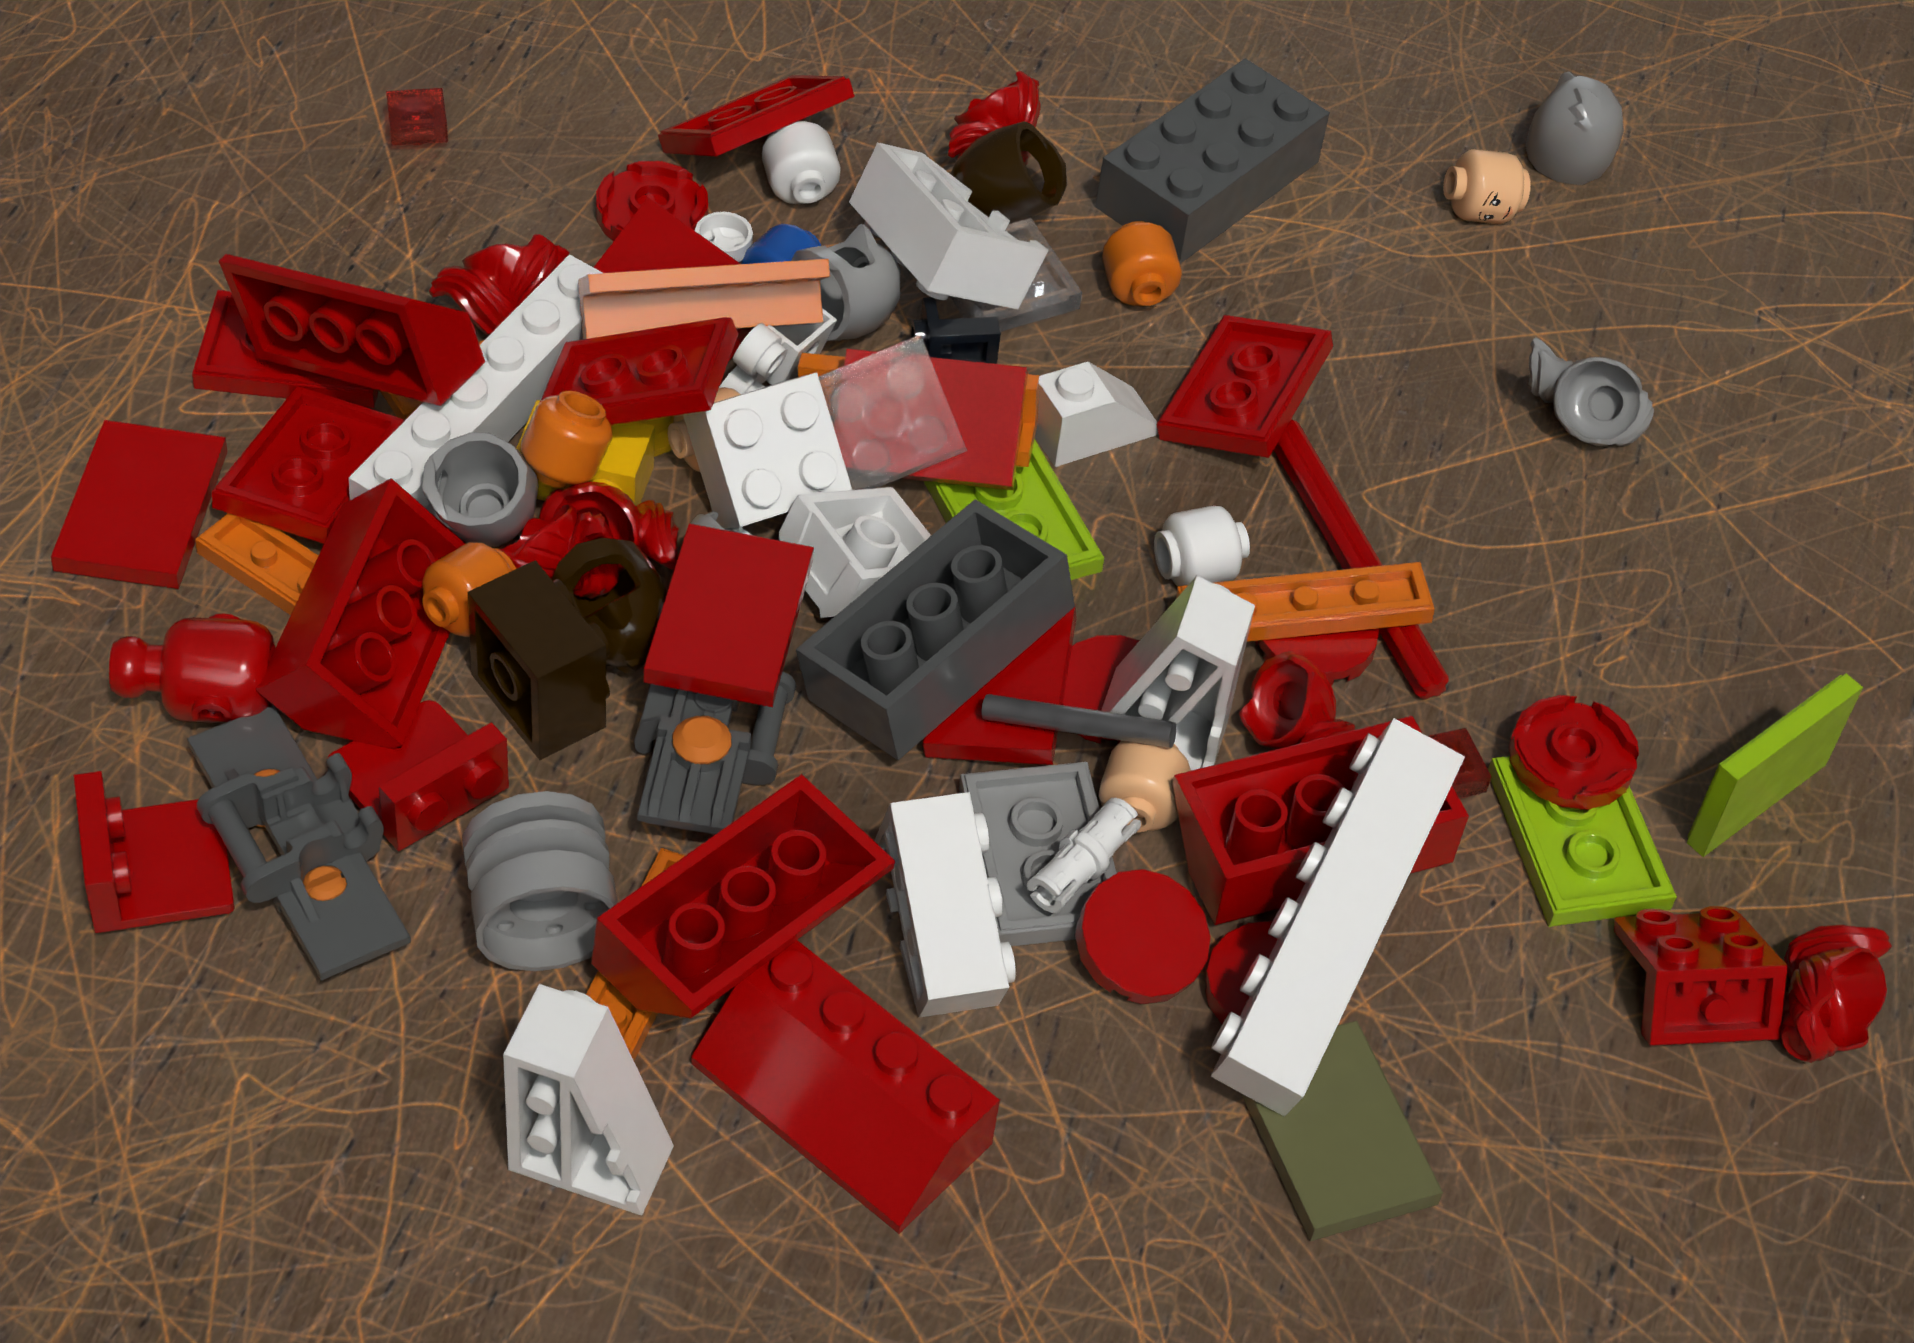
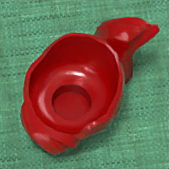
(1001, 108)
(498, 279)
(643, 524)
(552, 539)
(1291, 703)
(1832, 990)

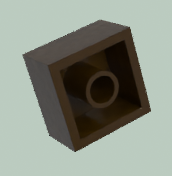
(538, 658)

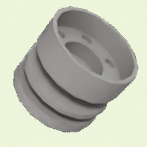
(537, 879)

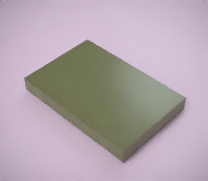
(1347, 1144)

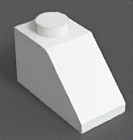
(1088, 413)

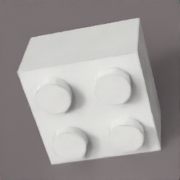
(767, 450)

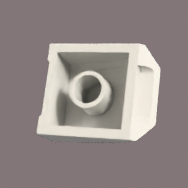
(853, 539)

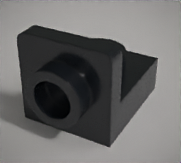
(959, 337)

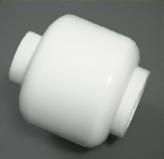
(801, 159)
(1201, 544)

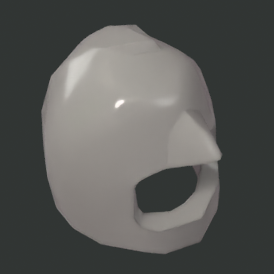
(1575, 131)
(860, 285)
(483, 488)

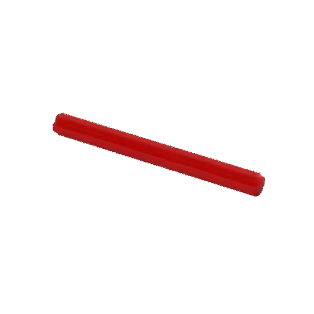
(1355, 551)

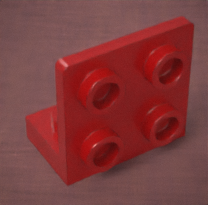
(148, 860)
(1705, 976)

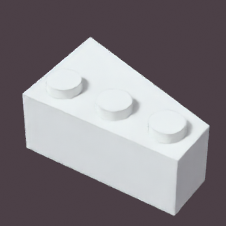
(940, 234)
(1187, 669)
(946, 904)
(580, 1104)

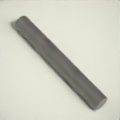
(1079, 720)

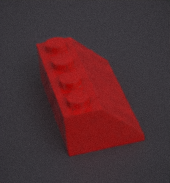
(353, 331)
(359, 632)
(1260, 814)
(735, 902)
(847, 1085)

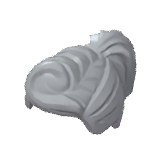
(1591, 397)

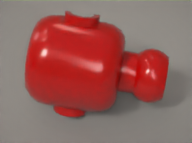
(202, 669)

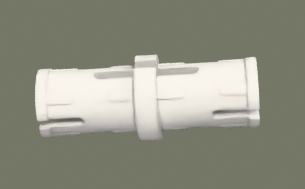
(1083, 855)

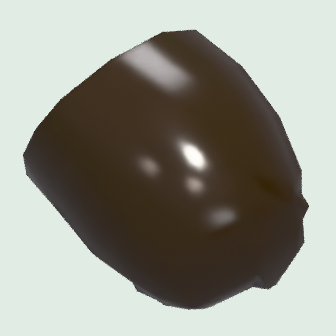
(998, 176)
(626, 612)

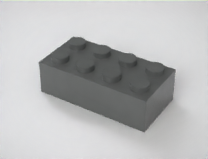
(1213, 157)
(936, 628)

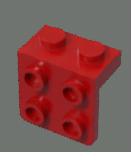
(429, 777)

